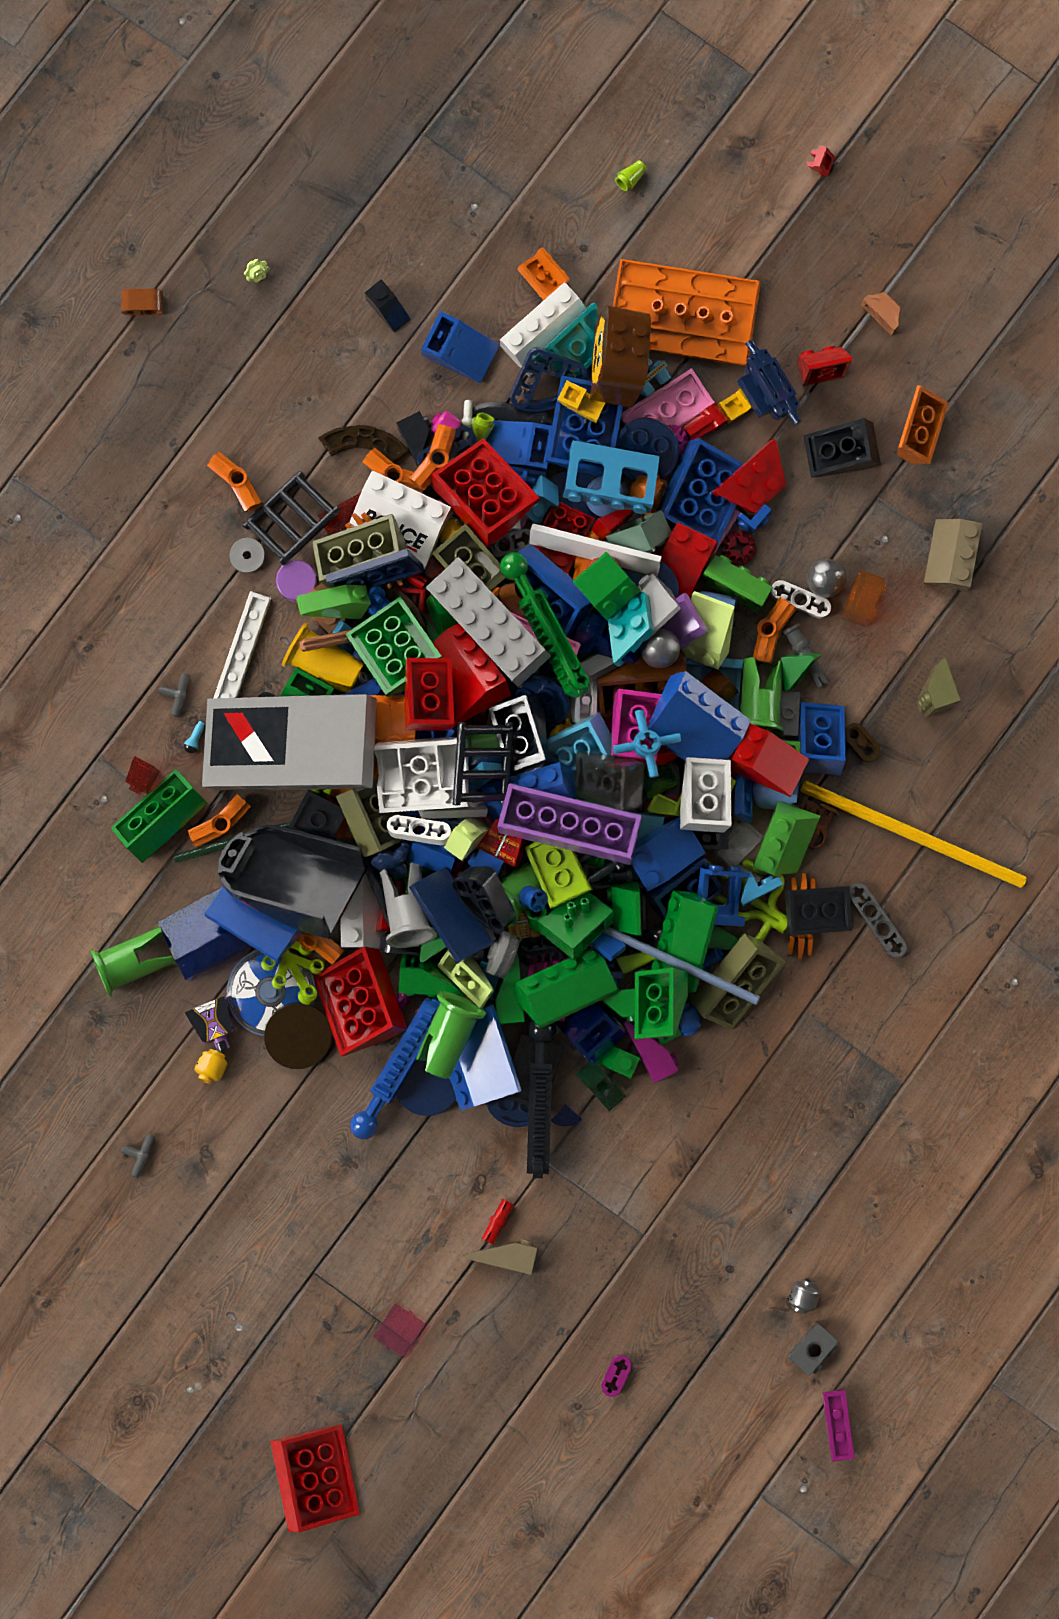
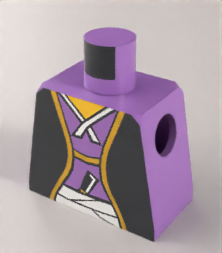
(212, 1022)

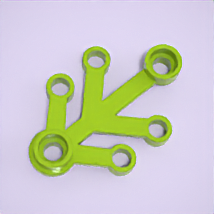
(291, 962)

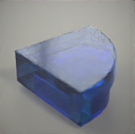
(565, 1117)

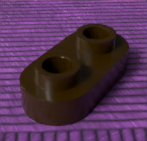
(863, 741)

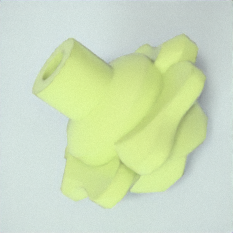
(256, 270)

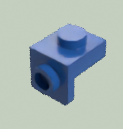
(759, 519)

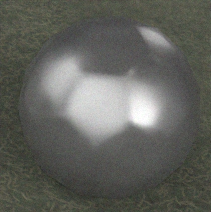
(826, 578)
(660, 649)

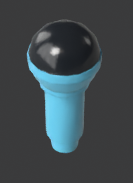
(191, 745)

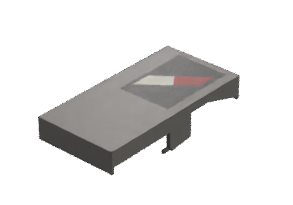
(290, 742)

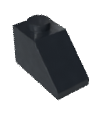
(386, 305)
(415, 433)

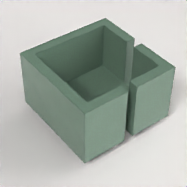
(641, 533)

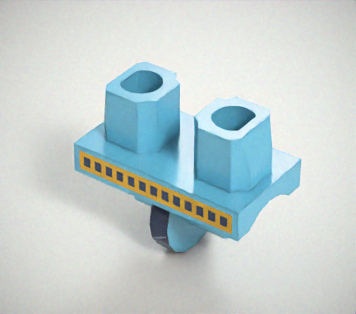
(657, 371)

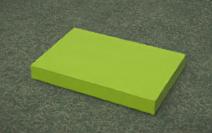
(558, 873)

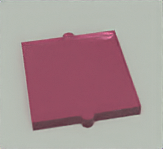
(399, 1330)

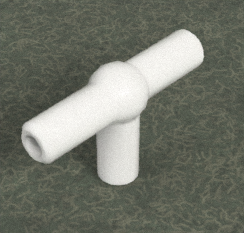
(467, 417)

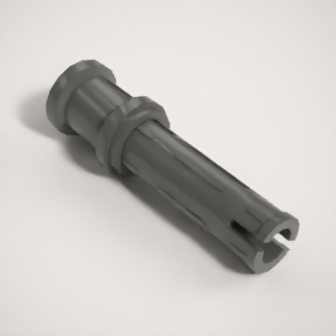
(800, 645)

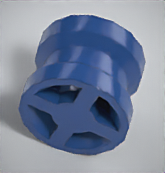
(533, 898)

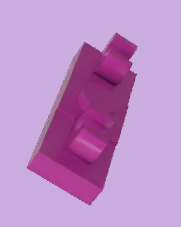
(838, 1425)

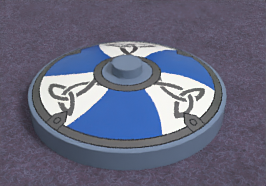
(252, 994)

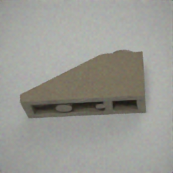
(511, 1256)

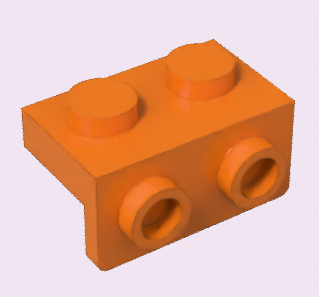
(543, 273)

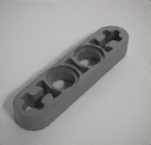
(880, 918)

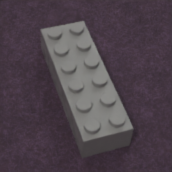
(488, 622)

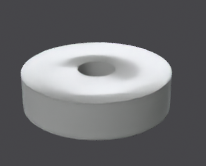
(243, 546)

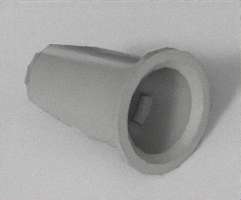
(406, 917)

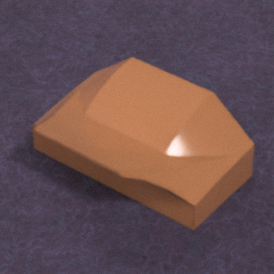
(883, 310)

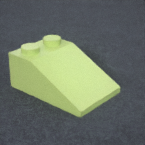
(715, 642)

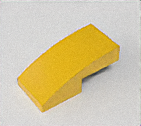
(579, 401)
(735, 406)

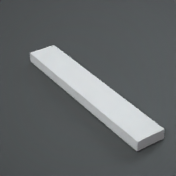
(593, 548)
(243, 646)

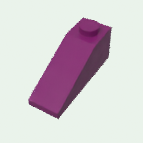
(653, 1055)

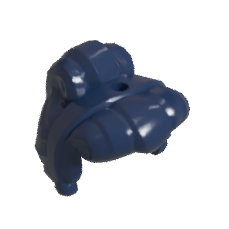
(393, 859)

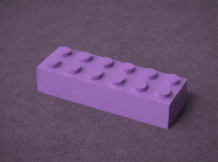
(569, 824)

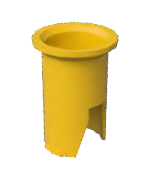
(327, 664)

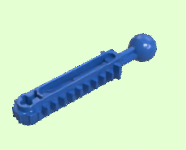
(396, 1070)

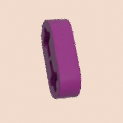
(611, 1372)

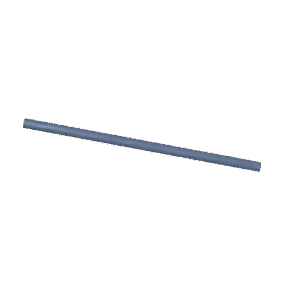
(671, 960)

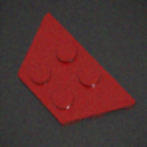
(755, 480)

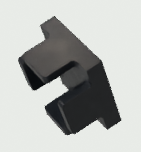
(318, 815)

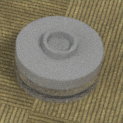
(502, 954)

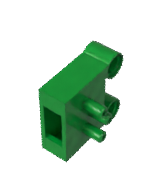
(573, 924)

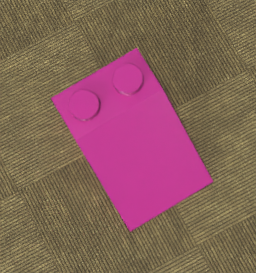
(624, 717)

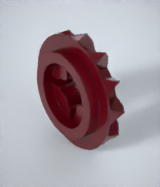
(747, 552)

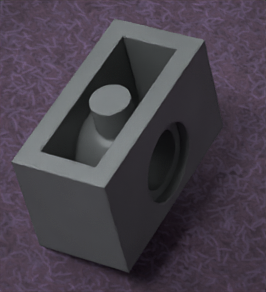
(800, 1353)

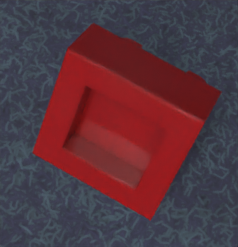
(823, 160)

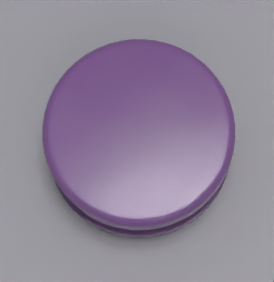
(295, 579)

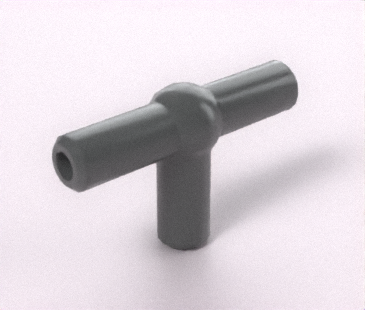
(179, 694)
(141, 1155)

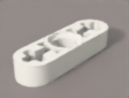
(797, 590)
(413, 822)

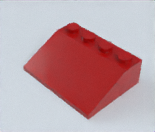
(484, 491)
(474, 675)
(360, 1001)
(314, 1478)

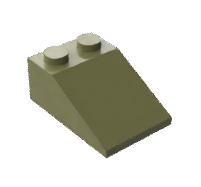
(473, 553)

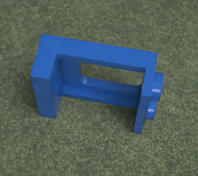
(727, 913)

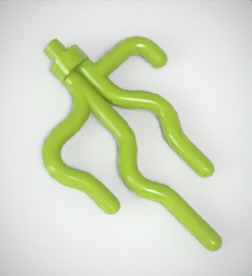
(771, 915)

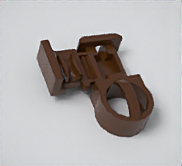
(824, 820)

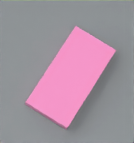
(673, 403)

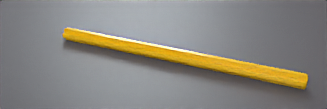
(913, 834)

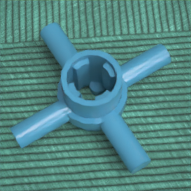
(642, 750)

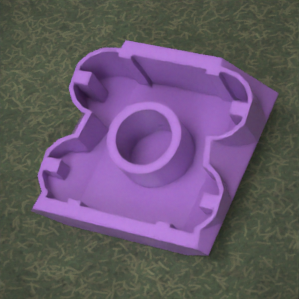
(686, 622)

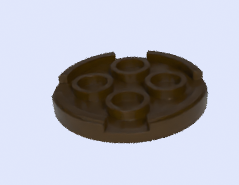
(297, 1035)

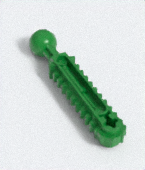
(546, 627)

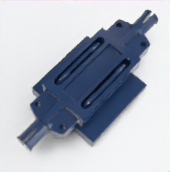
(768, 386)

